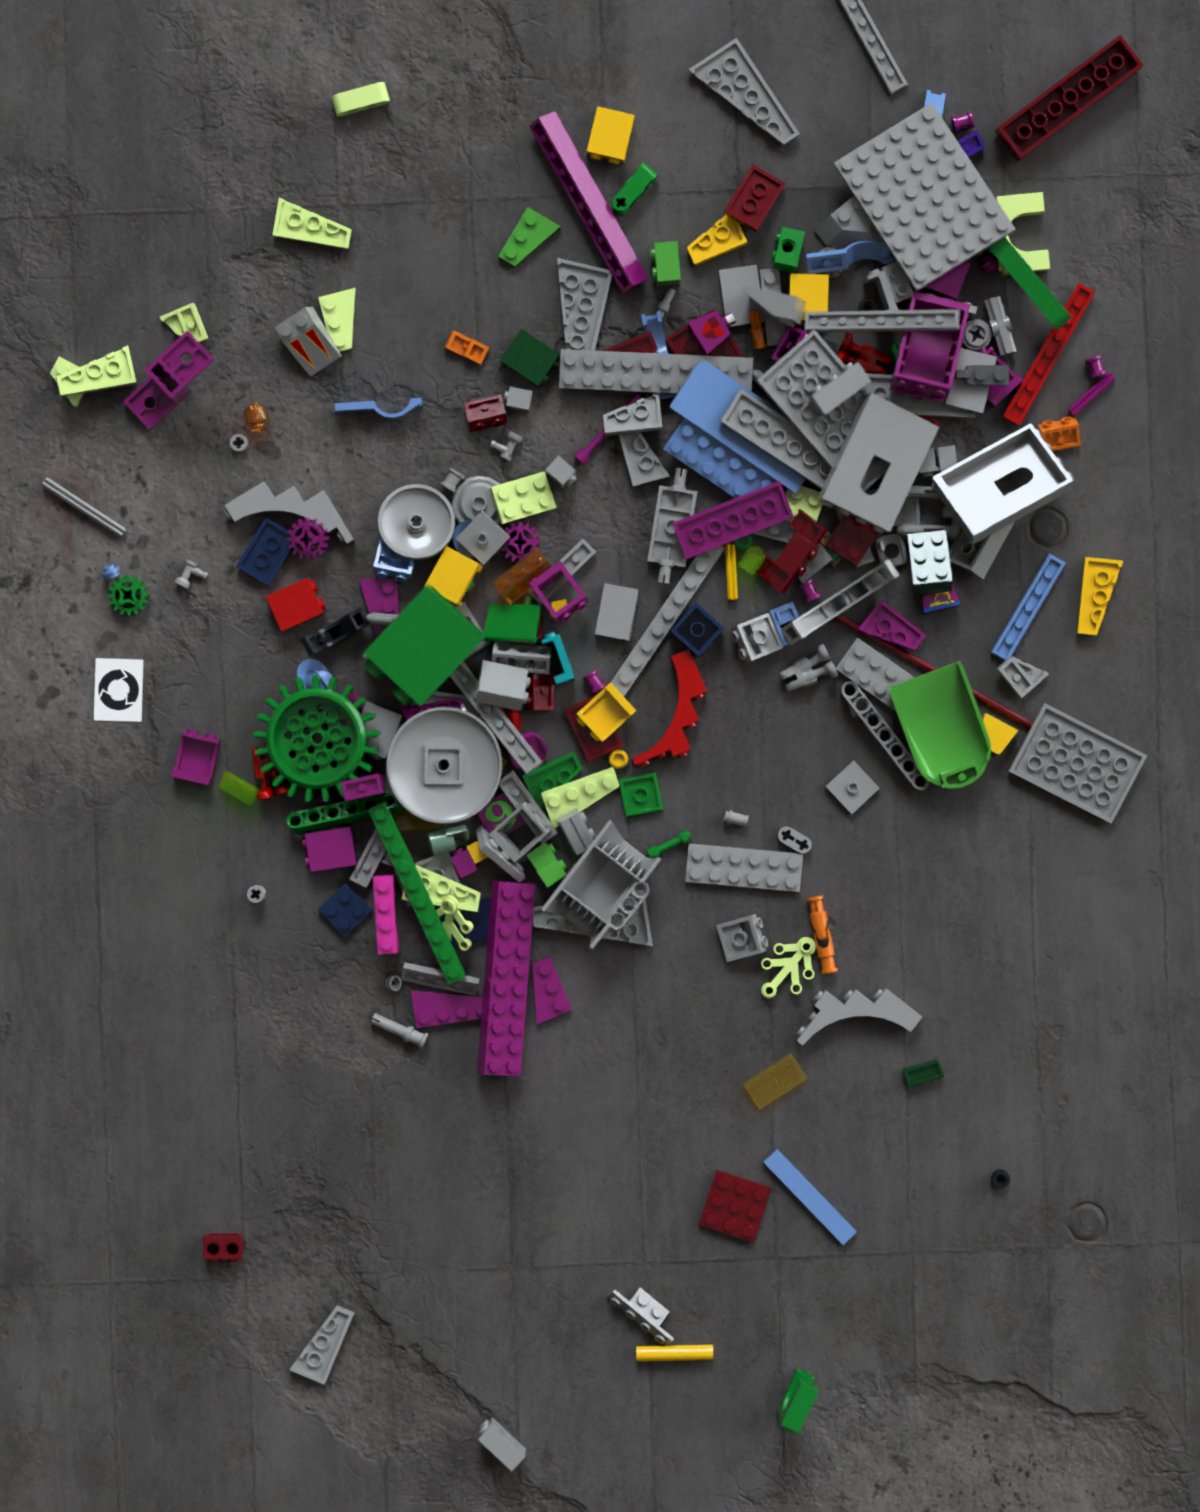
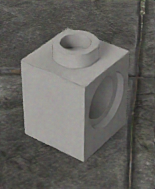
(518, 399)

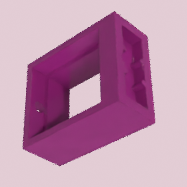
(549, 577)

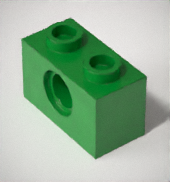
(784, 260)

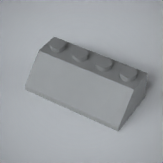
(979, 556)

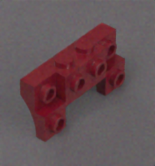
(796, 555)

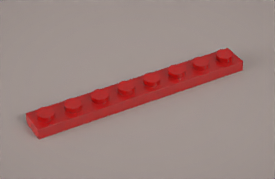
(1047, 356)

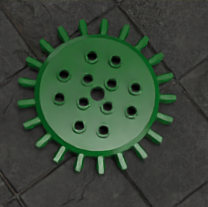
(288, 719)

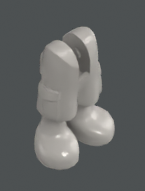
(803, 670)

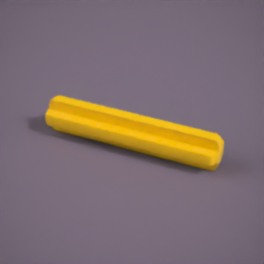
(731, 571)

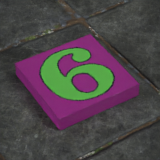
(497, 811)

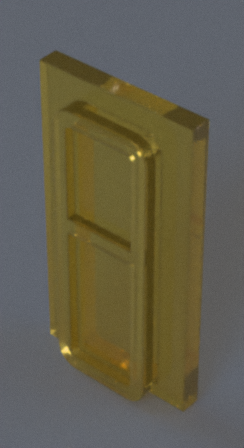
(775, 1081)

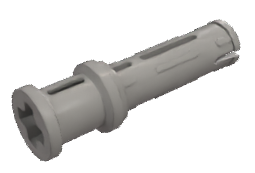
(408, 1034)

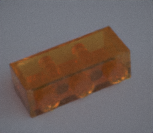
(516, 580)

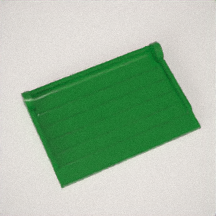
(512, 623)

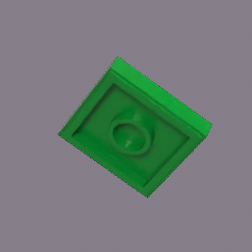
(640, 794)

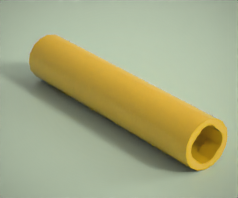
(674, 1353)

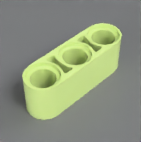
(360, 99)

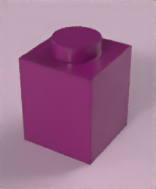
(463, 862)

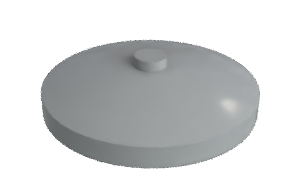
(416, 522)

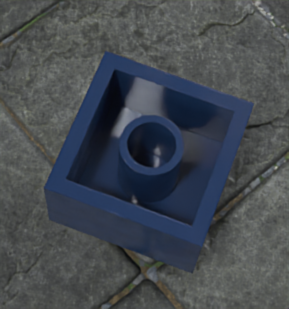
(697, 629)

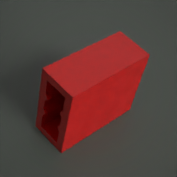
(296, 604)

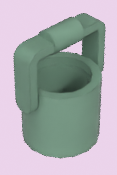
(442, 839)

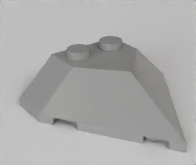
(847, 226)

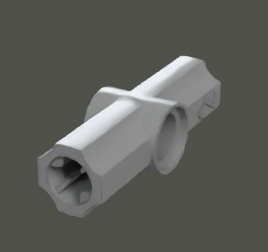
(1000, 326)

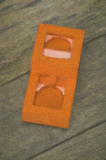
(466, 347)

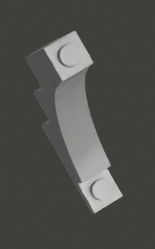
(261, 500)

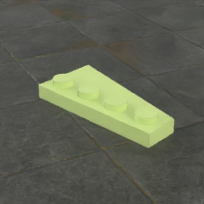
(100, 374)

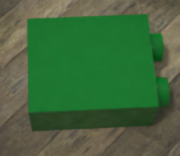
(422, 646)

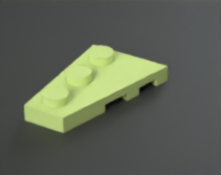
(339, 317)

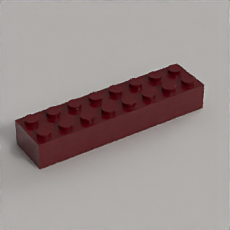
(1069, 98)

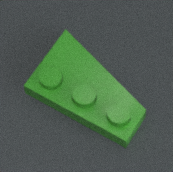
(527, 236)

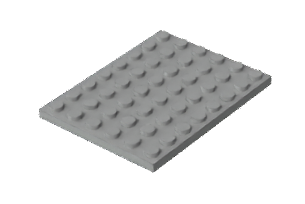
(924, 196)

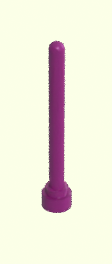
(584, 454)

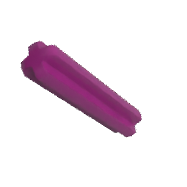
(1091, 394)

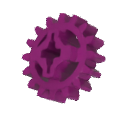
(308, 530)
(529, 542)

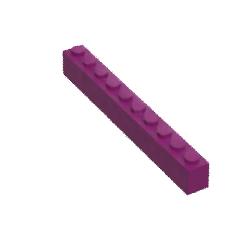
(588, 202)

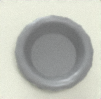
(473, 497)

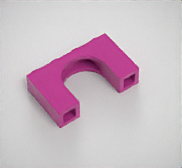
(384, 898)

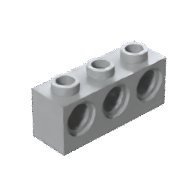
(522, 655)

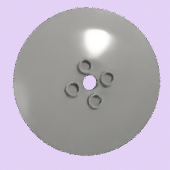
(471, 771)

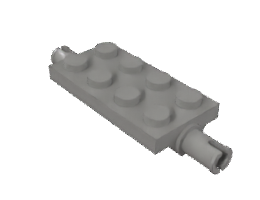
(672, 505)

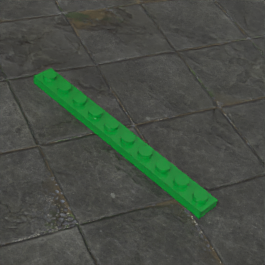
(417, 892)

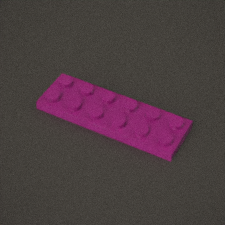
(732, 519)

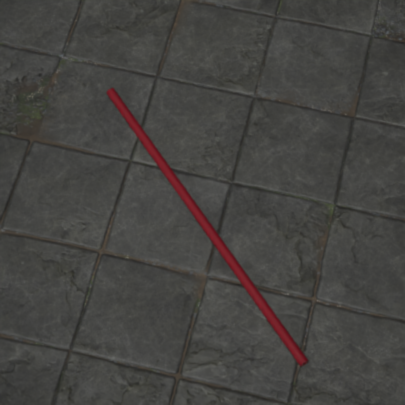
(927, 667)

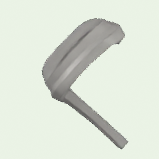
(896, 539)

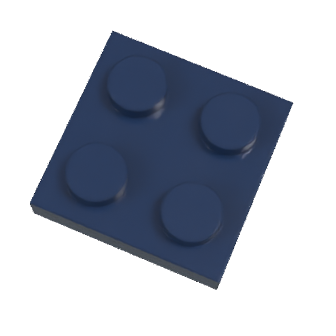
(345, 909)

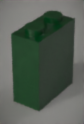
(530, 358)

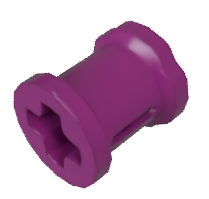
(962, 121)
(1095, 366)
(809, 590)
(594, 681)

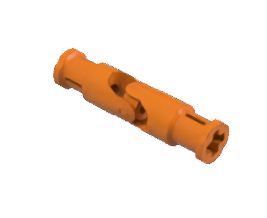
(819, 921)

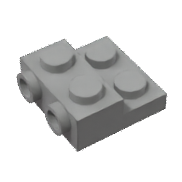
(756, 638)
(742, 937)

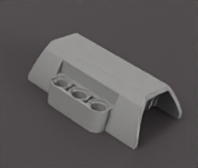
(601, 884)

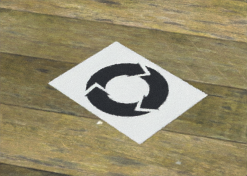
(118, 689)

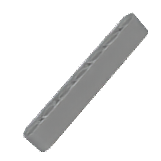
(877, 729)

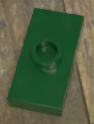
(923, 1072)

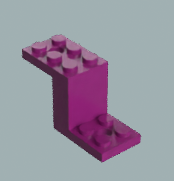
(168, 380)

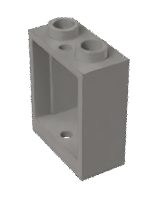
(507, 845)

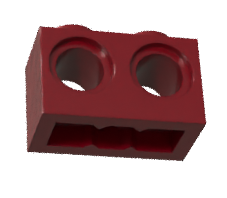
(222, 1240)

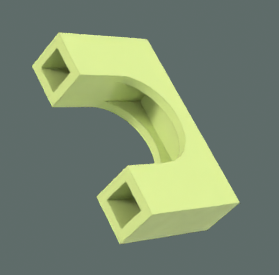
(1025, 205)

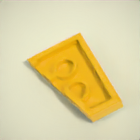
(719, 239)

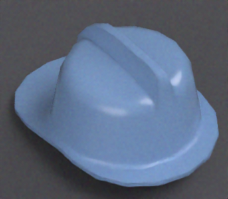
(313, 667)

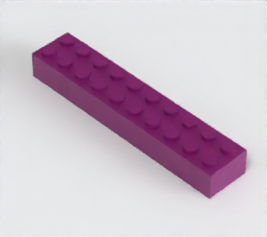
(506, 978)

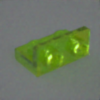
(239, 787)

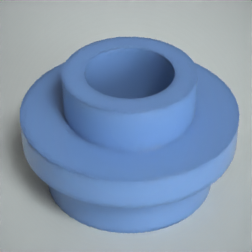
(110, 572)

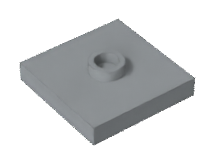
(483, 537)
(852, 787)

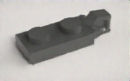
(984, 375)

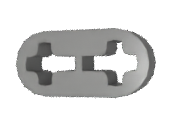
(796, 835)

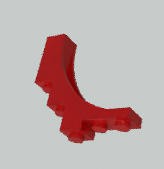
(689, 686)

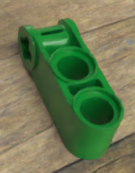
(634, 188)

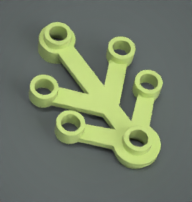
(453, 911)
(790, 964)

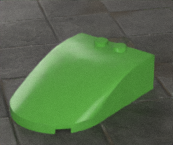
(943, 726)

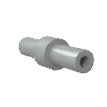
(664, 306)

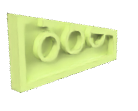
(302, 225)
(578, 793)
(440, 887)

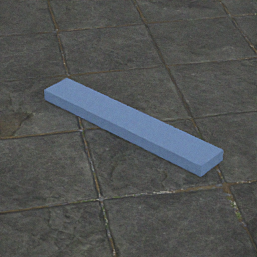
(1028, 607)
(809, 1196)

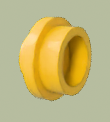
(618, 759)

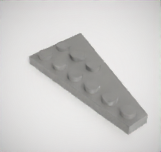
(738, 82)
(583, 302)

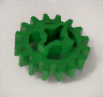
(134, 589)

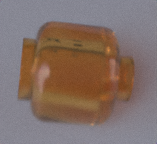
(256, 417)

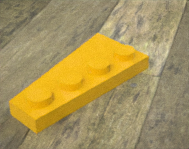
(1096, 589)

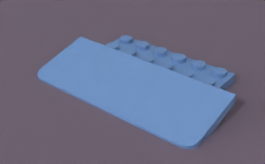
(714, 448)

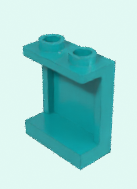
(568, 675)

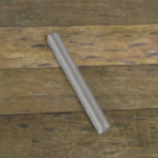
(83, 507)

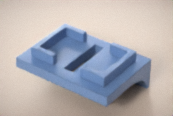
(783, 615)

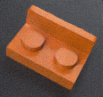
(1061, 433)

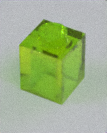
(751, 559)

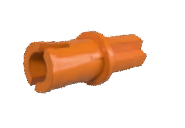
(757, 329)

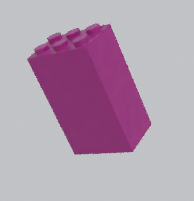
(929, 358)

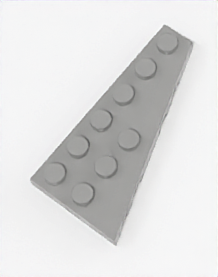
(635, 931)

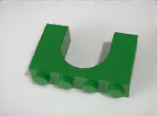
(797, 1401)

